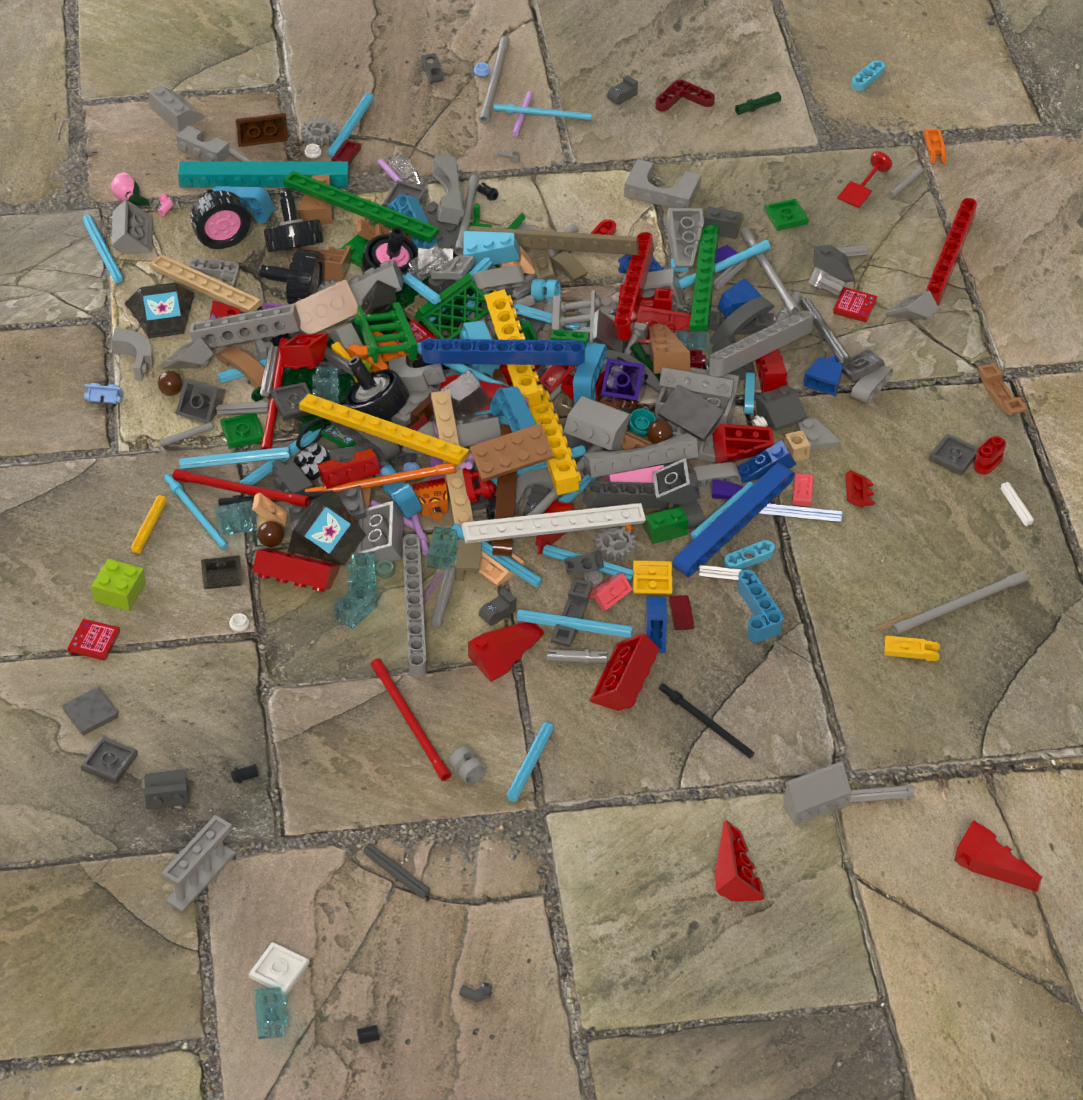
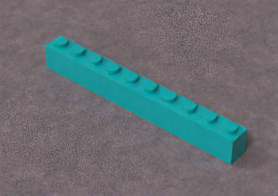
(257, 173)

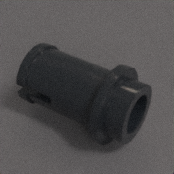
(490, 193)
(244, 773)

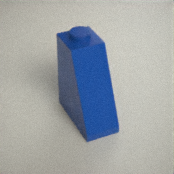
(737, 296)
(656, 621)

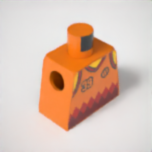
(432, 497)

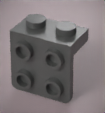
(165, 789)

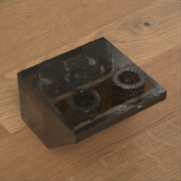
(467, 395)
(221, 571)

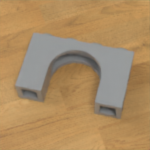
(680, 196)

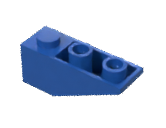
(763, 462)

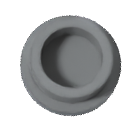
(595, 577)

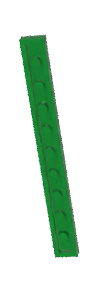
(361, 206)
(704, 278)

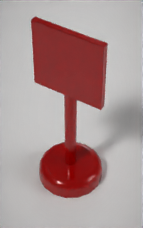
(856, 194)

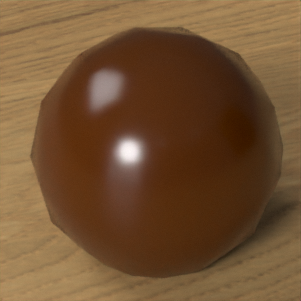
(170, 383)
(659, 431)
(270, 534)

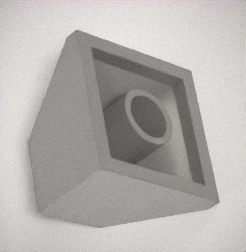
(915, 307)
(189, 356)

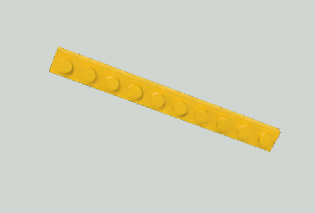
(384, 429)

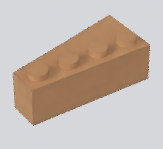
(667, 349)

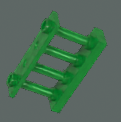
(400, 325)

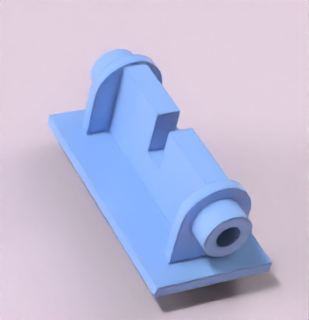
(111, 393)

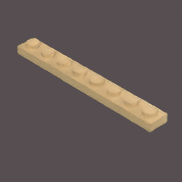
(205, 284)
(455, 482)

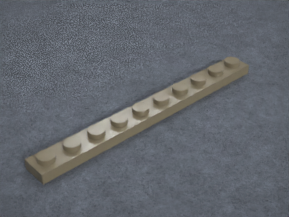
(570, 241)

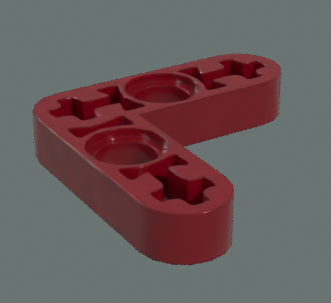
(683, 89)

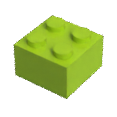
(118, 584)

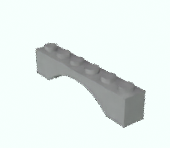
(446, 172)
(667, 451)

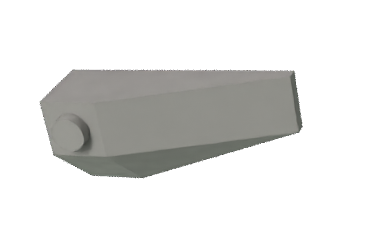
(684, 233)

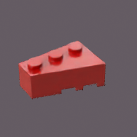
(771, 371)
(740, 442)

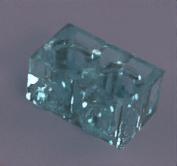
(694, 340)
(326, 383)
(235, 518)
(442, 548)
(362, 569)
(355, 605)
(270, 1012)

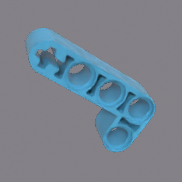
(255, 199)
(411, 207)
(589, 371)
(512, 405)
(401, 494)
(767, 617)

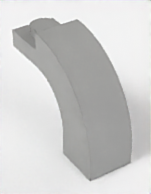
(136, 345)
(417, 378)
(525, 483)

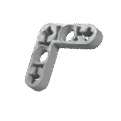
(230, 270)

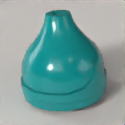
(640, 421)

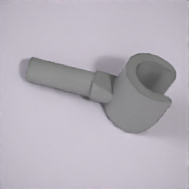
(514, 156)

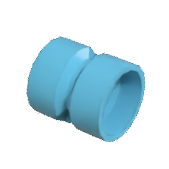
(541, 289)

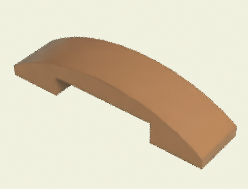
(244, 363)
(999, 392)

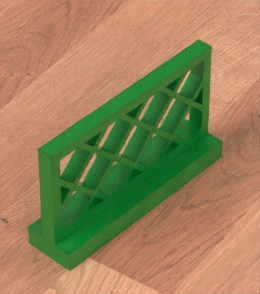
(447, 296)

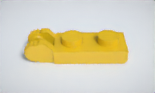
(911, 648)

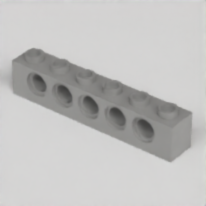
(252, 321)

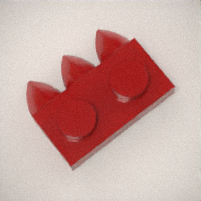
(858, 489)

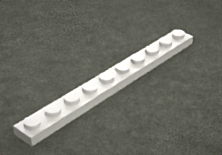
(553, 523)

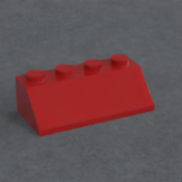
(295, 568)
(625, 673)

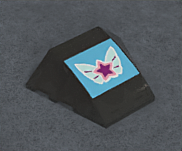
(161, 309)
(326, 531)

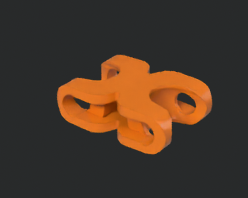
(361, 351)

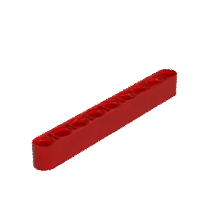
(952, 249)
(633, 287)

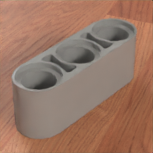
(499, 278)
(871, 384)
(721, 471)

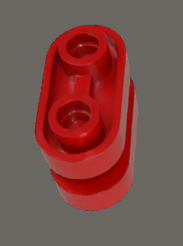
(989, 455)
(486, 488)

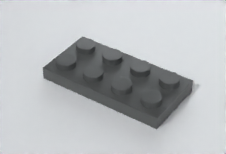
(448, 232)
(351, 498)

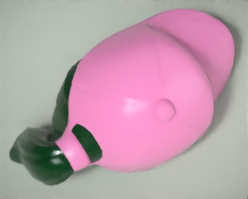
(126, 188)

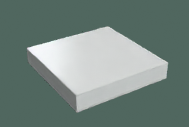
(279, 968)

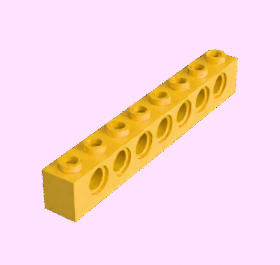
(508, 329)
(561, 468)

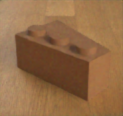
(313, 208)
(336, 261)

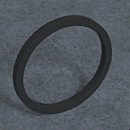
(305, 428)

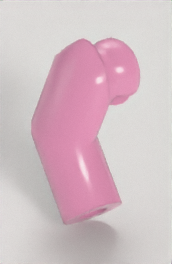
(166, 204)

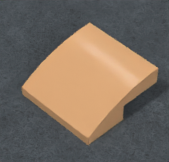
(494, 571)

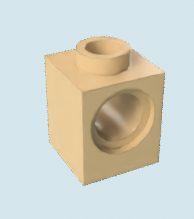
(798, 445)

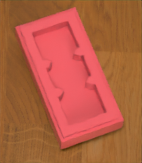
(803, 489)

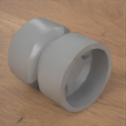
(467, 765)

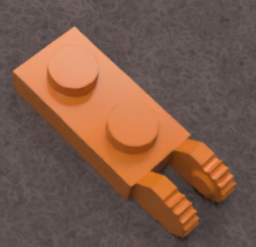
(935, 145)

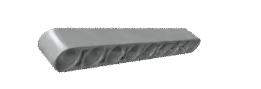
(761, 343)
(414, 606)

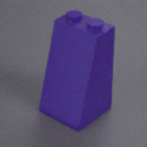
(624, 380)

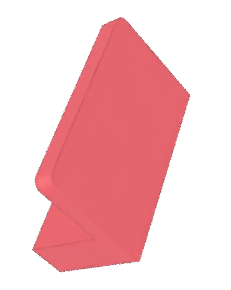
(611, 591)

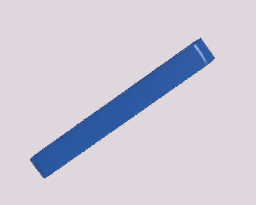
(503, 351)
(733, 519)

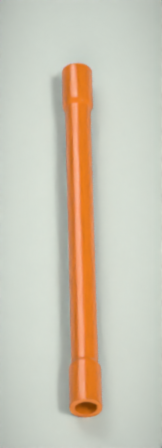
(440, 469)

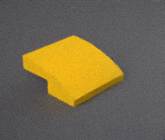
(652, 577)

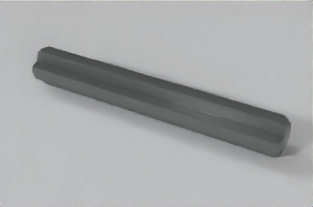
(396, 871)

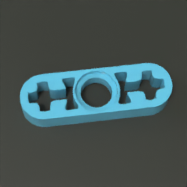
(879, 67)
(749, 393)
(754, 549)

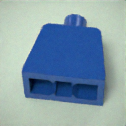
(824, 375)

